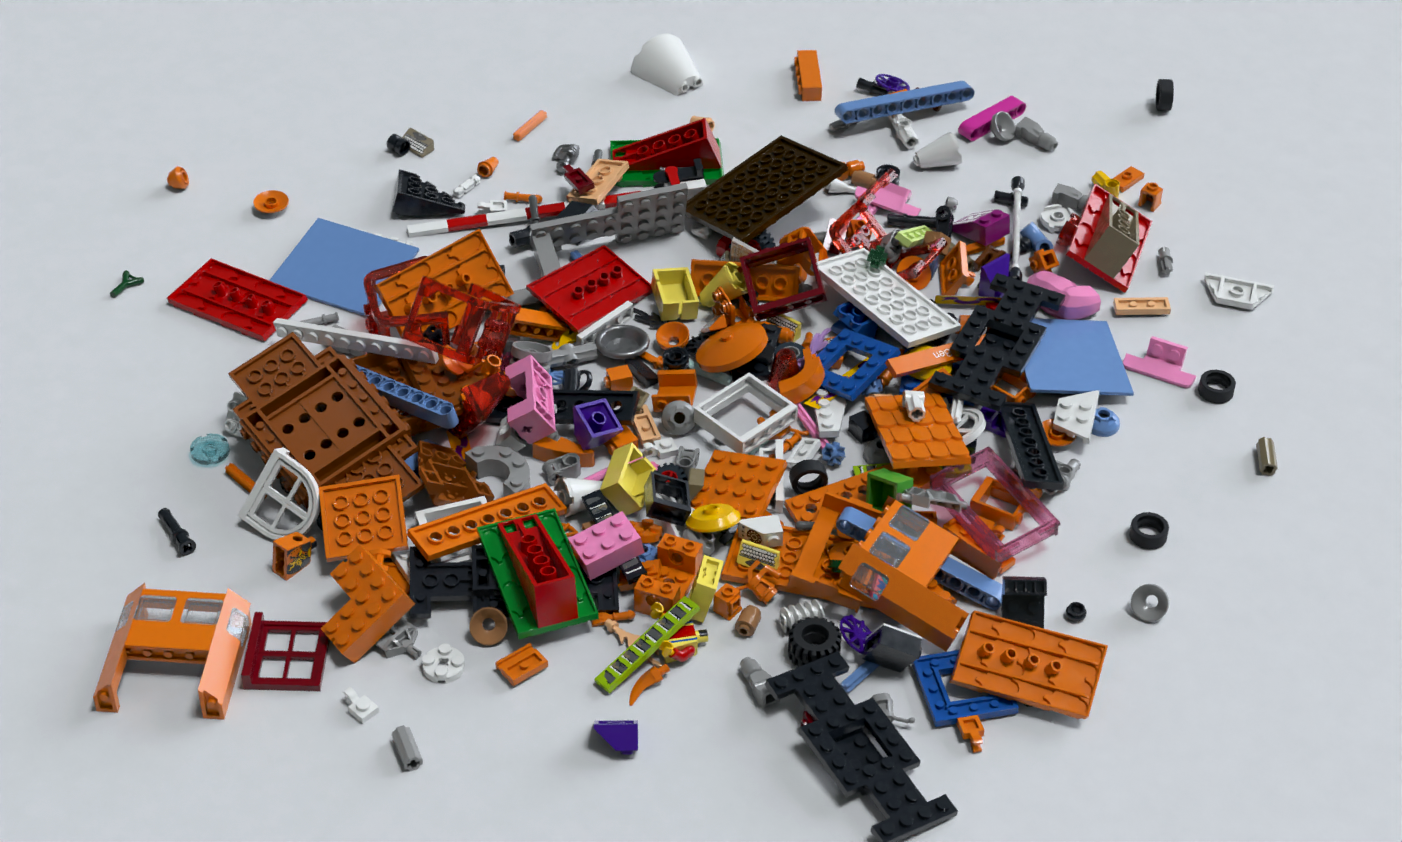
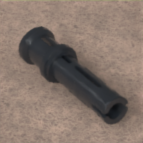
(178, 535)

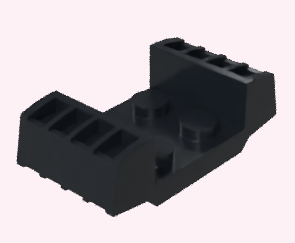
(1024, 599)

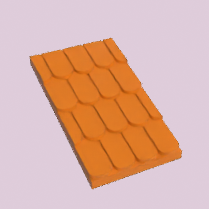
(455, 265)
(921, 443)
(1029, 665)

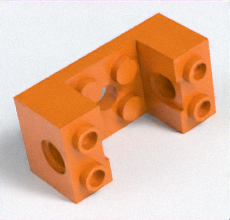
(679, 568)

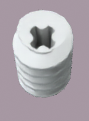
(792, 614)

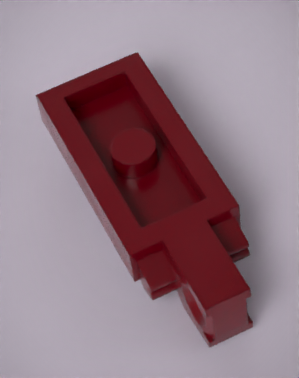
(578, 179)

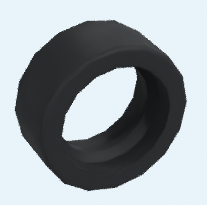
(1164, 94)
(1215, 395)
(807, 467)
(1151, 520)

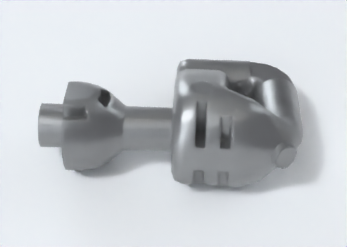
(567, 154)

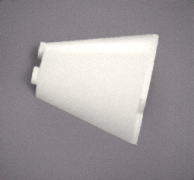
(666, 65)

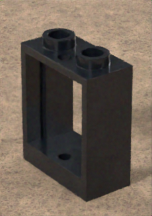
(664, 509)

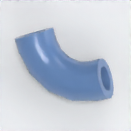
(1036, 237)

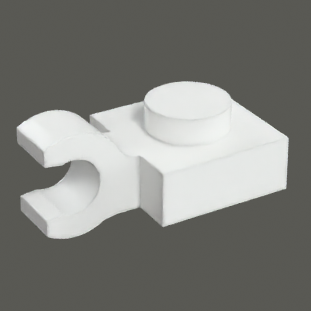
(492, 206)
(663, 448)
(360, 708)

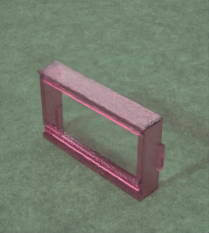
(976, 527)

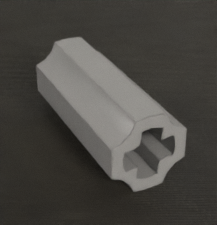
(407, 748)

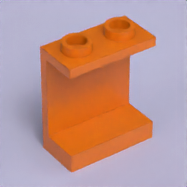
(675, 386)

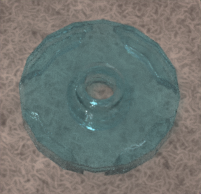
(209, 449)

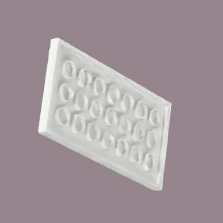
(887, 298)

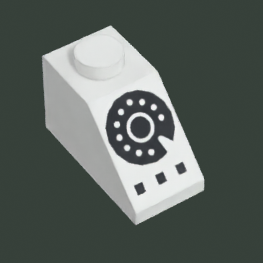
(762, 530)

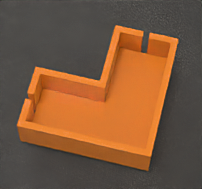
(373, 607)

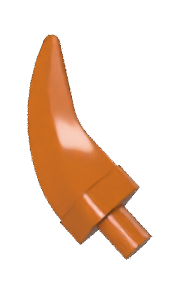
(650, 677)

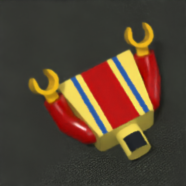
(683, 643)

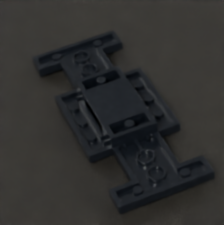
(1006, 346)
(476, 582)
(852, 758)

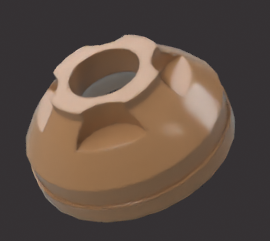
(484, 636)

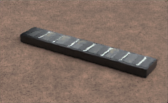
(599, 511)

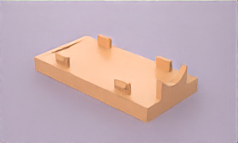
(605, 175)

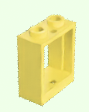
(705, 585)

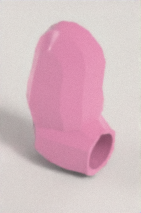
(1079, 300)

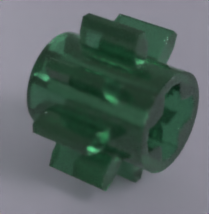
(877, 257)

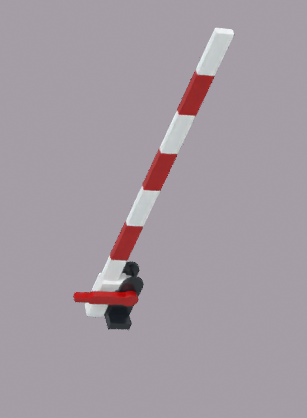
(692, 176)

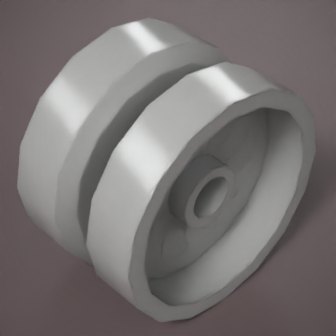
(541, 352)

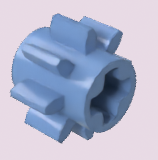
(873, 388)
(833, 453)

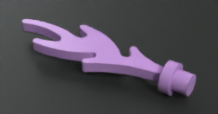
(816, 344)

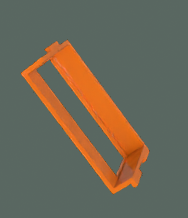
(808, 561)

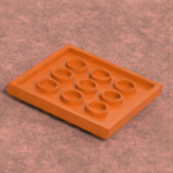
(741, 482)
(363, 514)

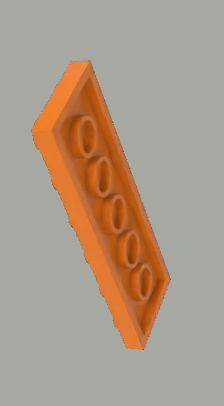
(769, 280)

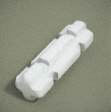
(466, 186)

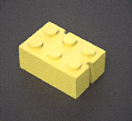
(674, 293)
(624, 481)

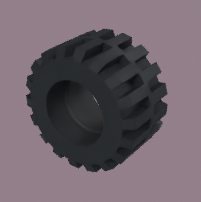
(811, 632)

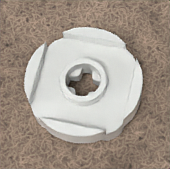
(1049, 219)
(439, 655)

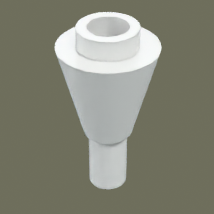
(839, 187)

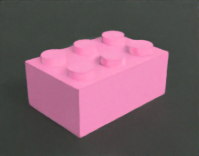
(606, 545)

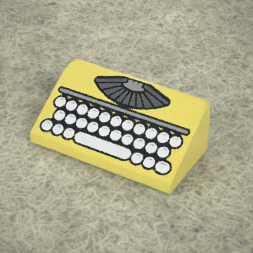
(786, 321)
(750, 552)

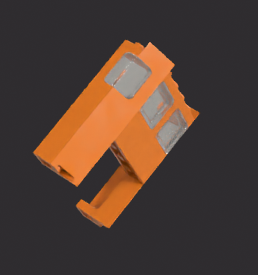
(900, 563)
(180, 630)

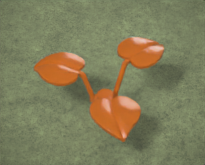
(488, 367)

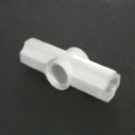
(904, 130)

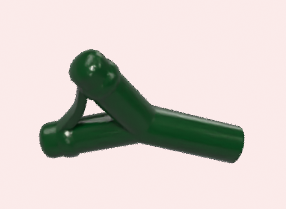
(126, 283)

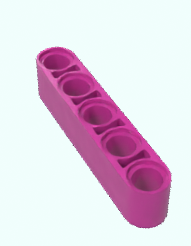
(979, 124)

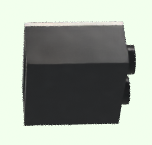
(892, 647)

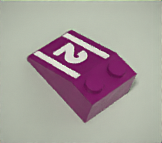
(983, 226)

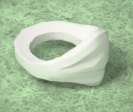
(703, 232)

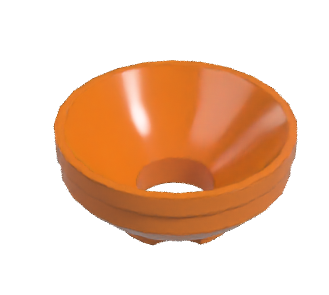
(672, 331)

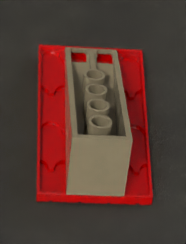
(1109, 238)

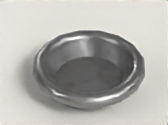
(622, 341)

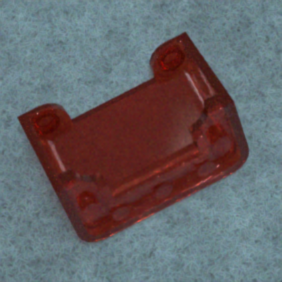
(480, 402)

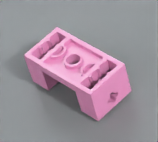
(535, 414)

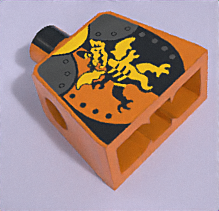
(292, 554)

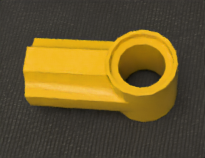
(1106, 183)

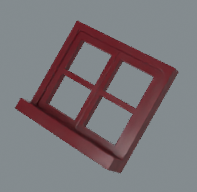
(256, 653)

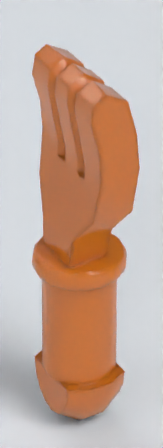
(603, 616)

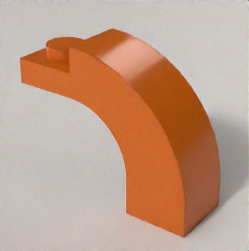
(806, 381)

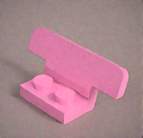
(892, 199)
(1162, 362)

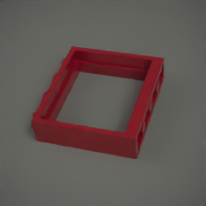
(789, 303)

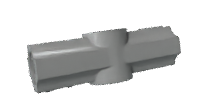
(571, 355)

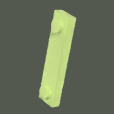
(912, 236)

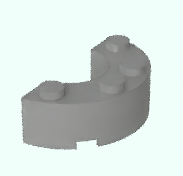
(501, 463)

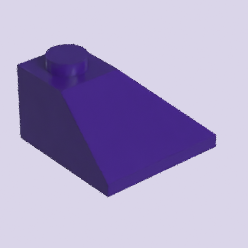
(988, 272)
(595, 423)
(619, 734)

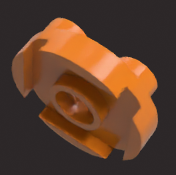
(648, 530)

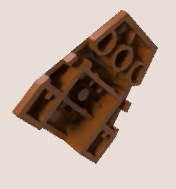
(447, 477)

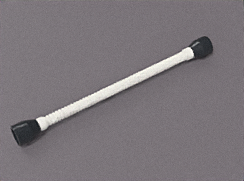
(1017, 187)

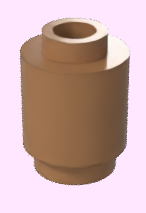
(863, 179)
(748, 620)

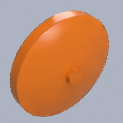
(731, 347)

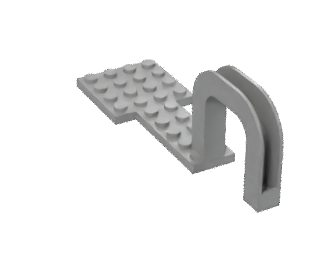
(634, 218)

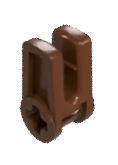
(987, 256)

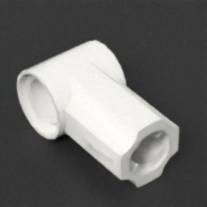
(914, 403)

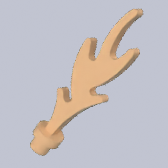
(613, 626)

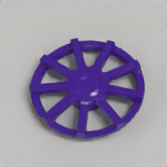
(892, 83)
(856, 633)

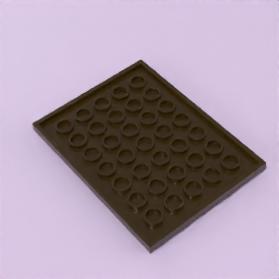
(763, 189)

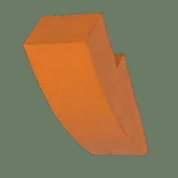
(550, 449)

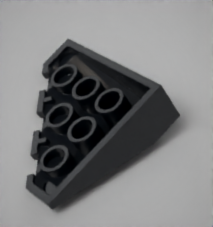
(419, 198)

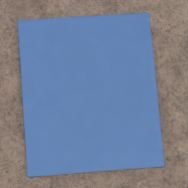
(333, 262)
(1077, 360)

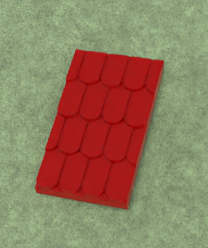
(589, 288)
(236, 299)

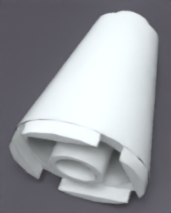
(939, 153)
(571, 492)

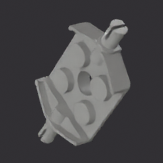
(925, 497)
(399, 640)

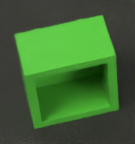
(886, 483)

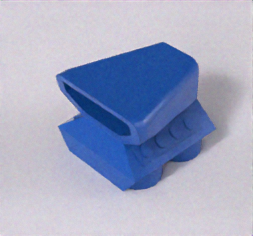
(854, 320)

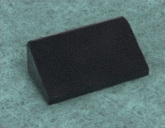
(642, 372)

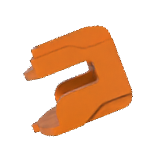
(803, 259)

